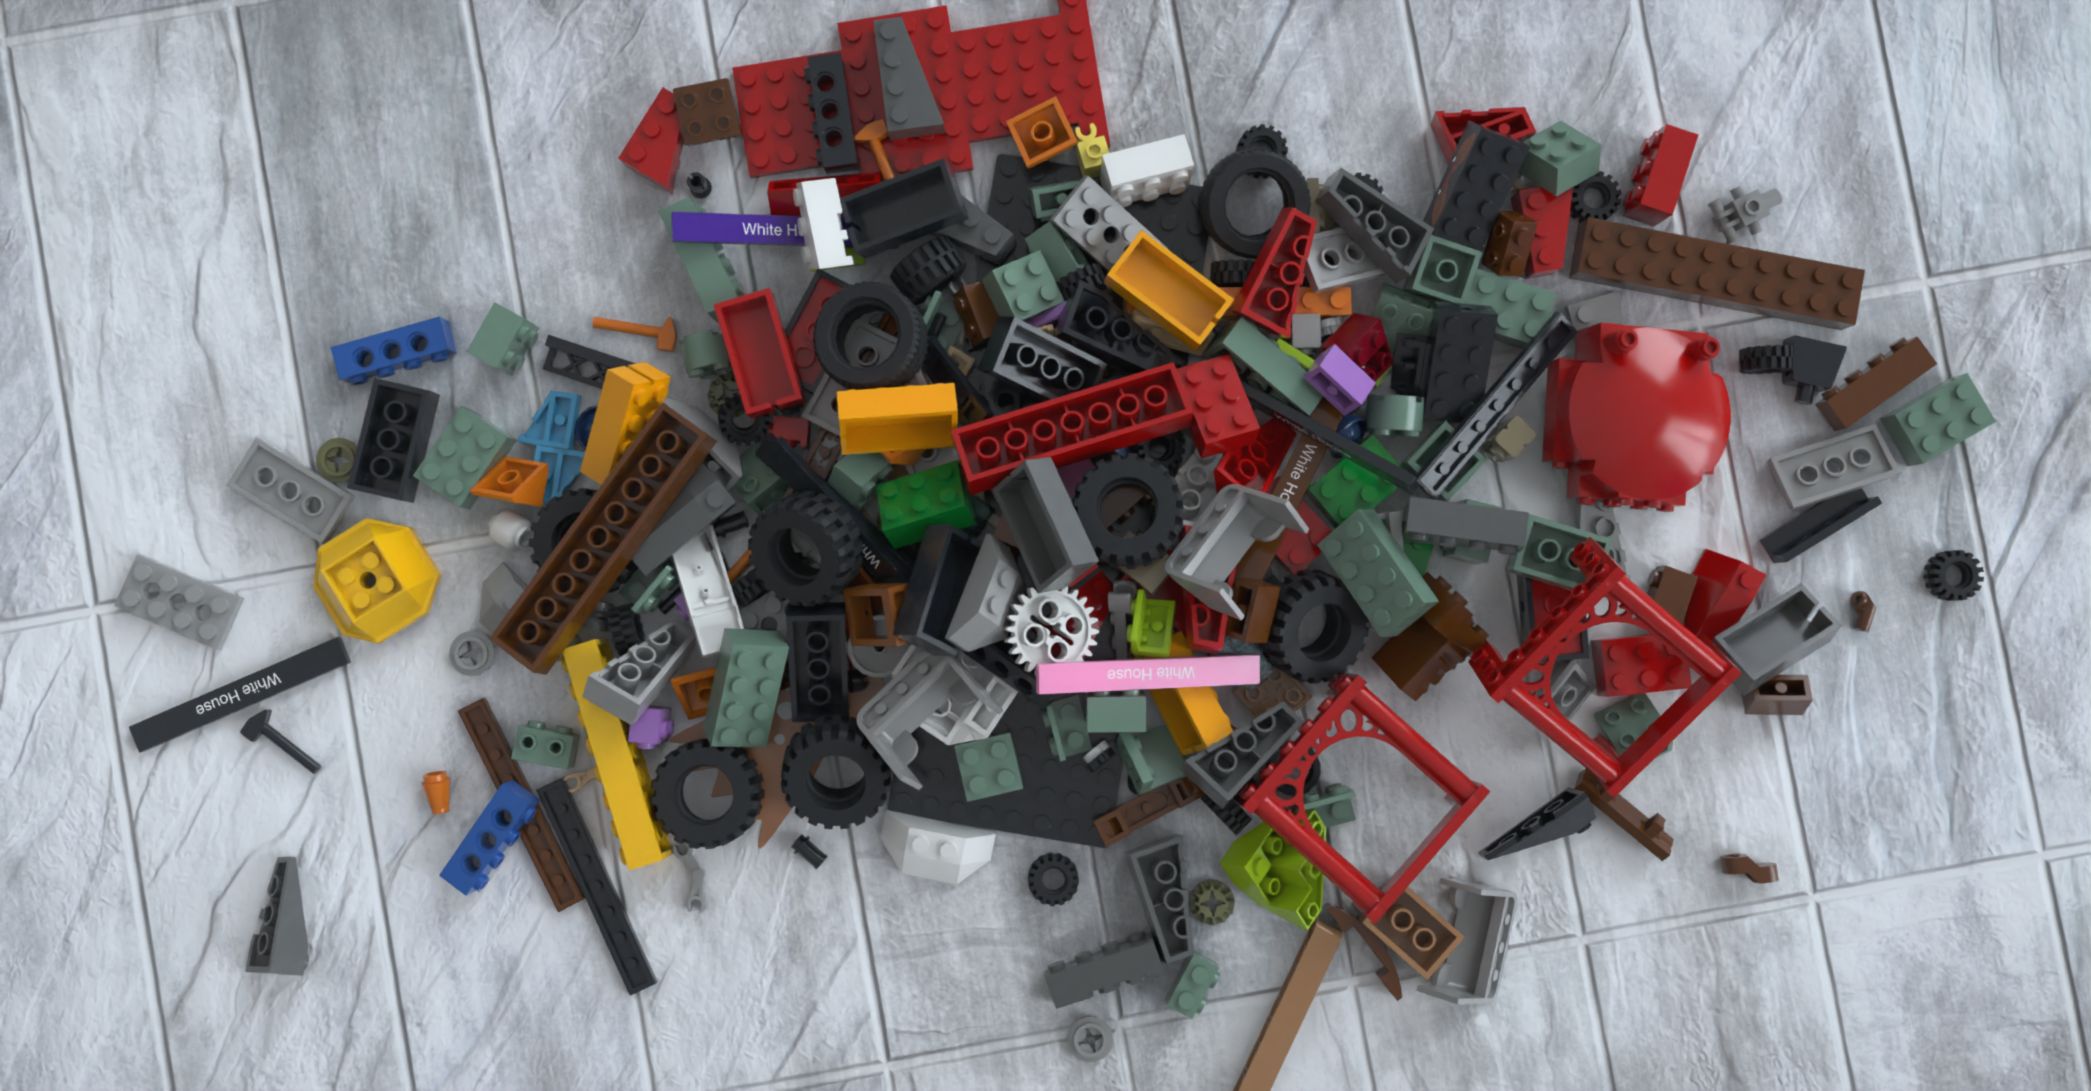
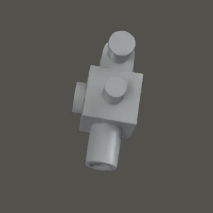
(1743, 211)

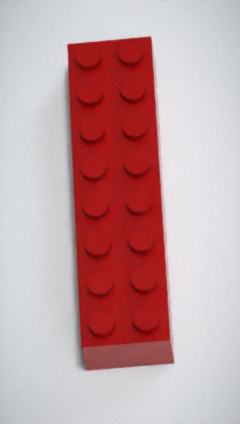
(1074, 426)

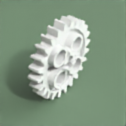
(1063, 606)

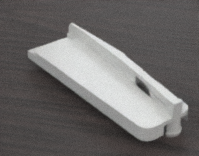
(706, 591)

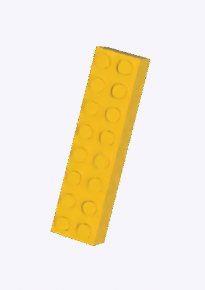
(619, 763)

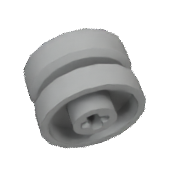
(870, 660)

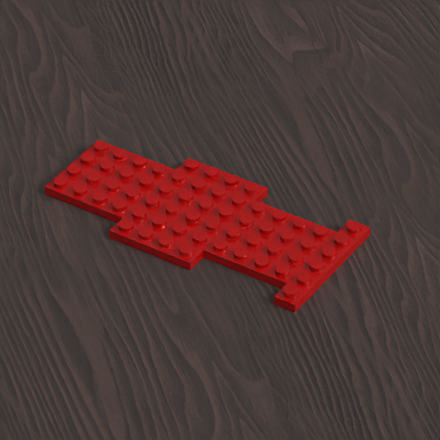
(973, 74)

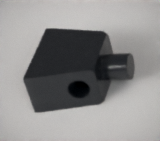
(1814, 366)

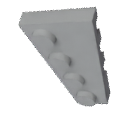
(1595, 310)
(1602, 522)

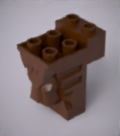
(1432, 642)

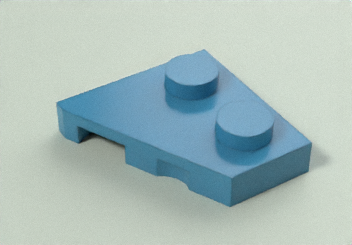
(554, 422)
(563, 469)

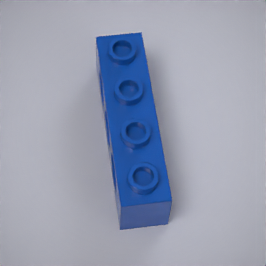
(350, 355)
(461, 869)

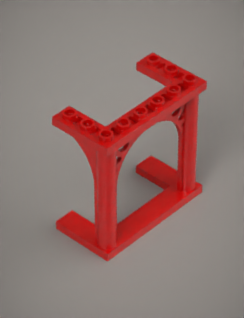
(1604, 579)
(1350, 693)

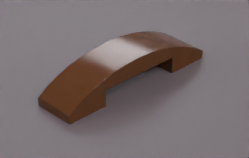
(1145, 809)
(1388, 972)

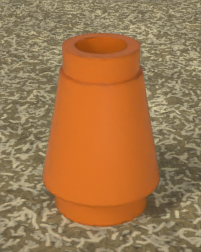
(437, 790)

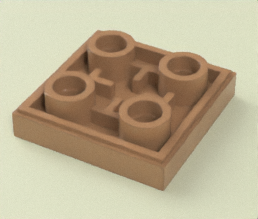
(1272, 691)

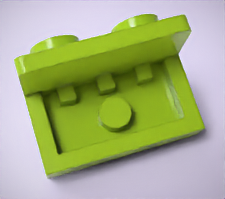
(1151, 626)

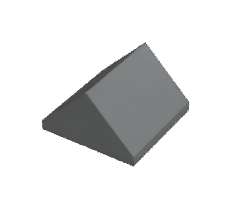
(1569, 687)

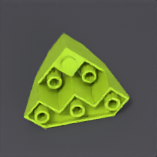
(1276, 873)

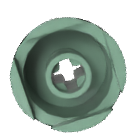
(705, 354)
(1394, 413)

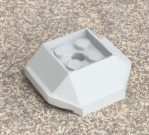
(960, 722)

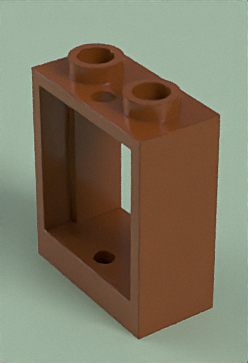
(862, 625)

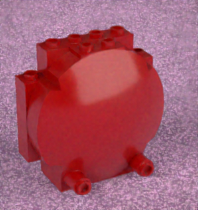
(1635, 415)

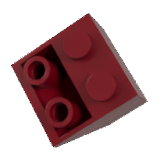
(1364, 343)

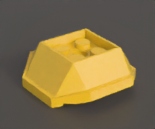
(403, 579)

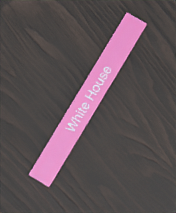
(1147, 673)

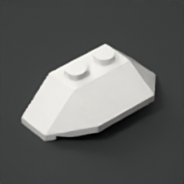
(935, 847)

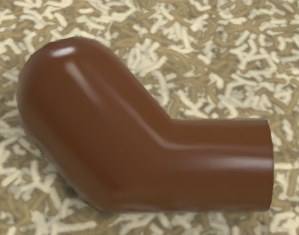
(1865, 609)

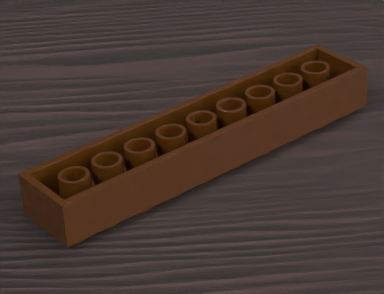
(1716, 274)
(602, 540)

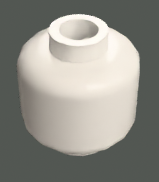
(510, 530)

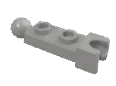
(1120, 607)

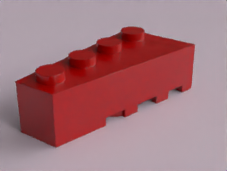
(1276, 276)
(1203, 625)

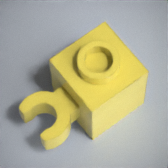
(1090, 152)

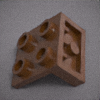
(707, 112)

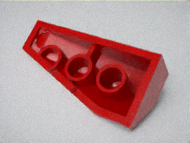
(1256, 463)
(1721, 593)

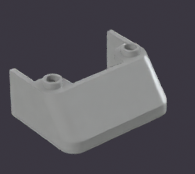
(1223, 537)
(909, 701)
(1477, 962)

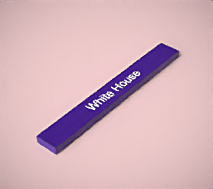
(740, 229)

